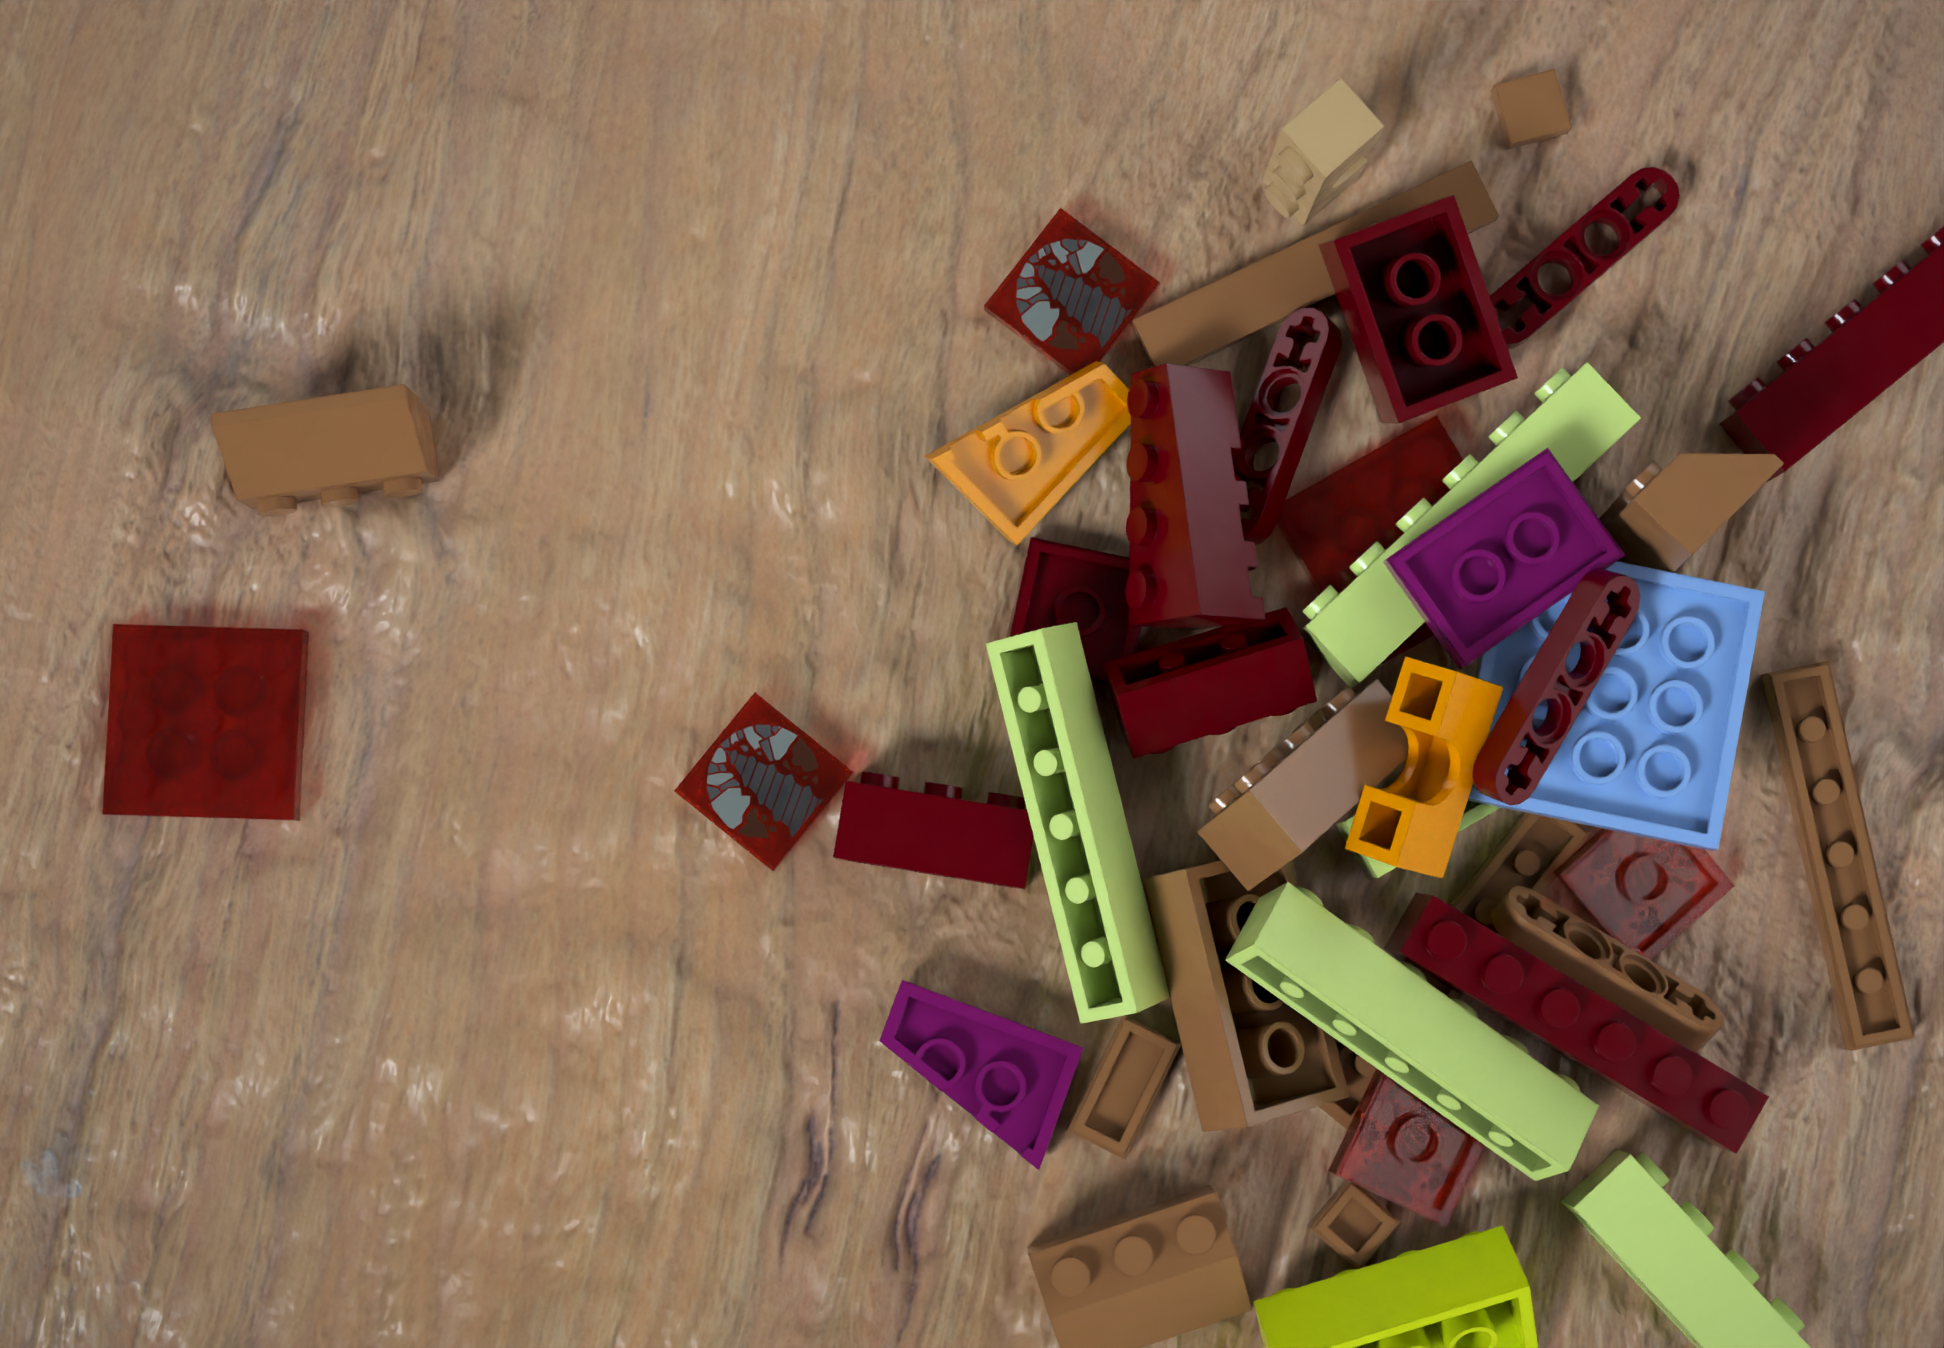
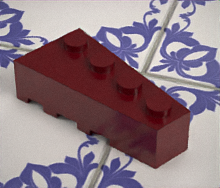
(1186, 503)

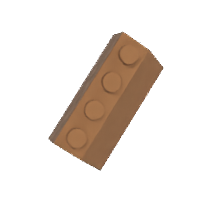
(1240, 1043)

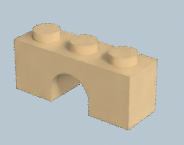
(1320, 153)

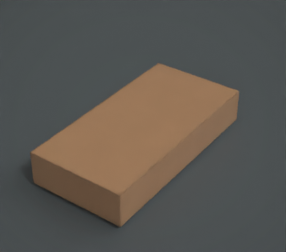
(1123, 1086)

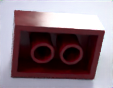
(1418, 310)

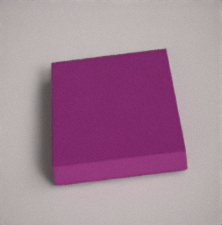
(1503, 558)

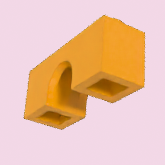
(1420, 813)

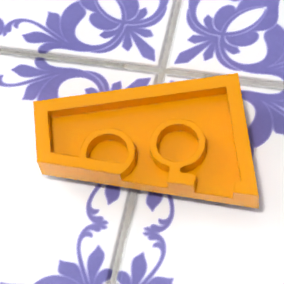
(1036, 450)

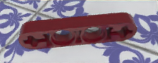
(1581, 262)
(1286, 428)
(1549, 680)

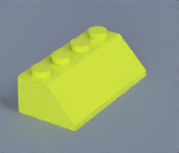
(1429, 1298)

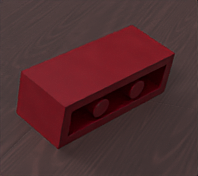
(1210, 683)
(935, 831)

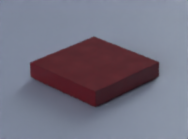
(1078, 586)

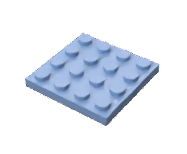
(1663, 719)

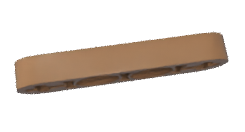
(1607, 967)

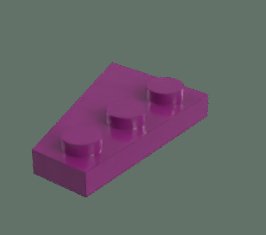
(987, 1064)

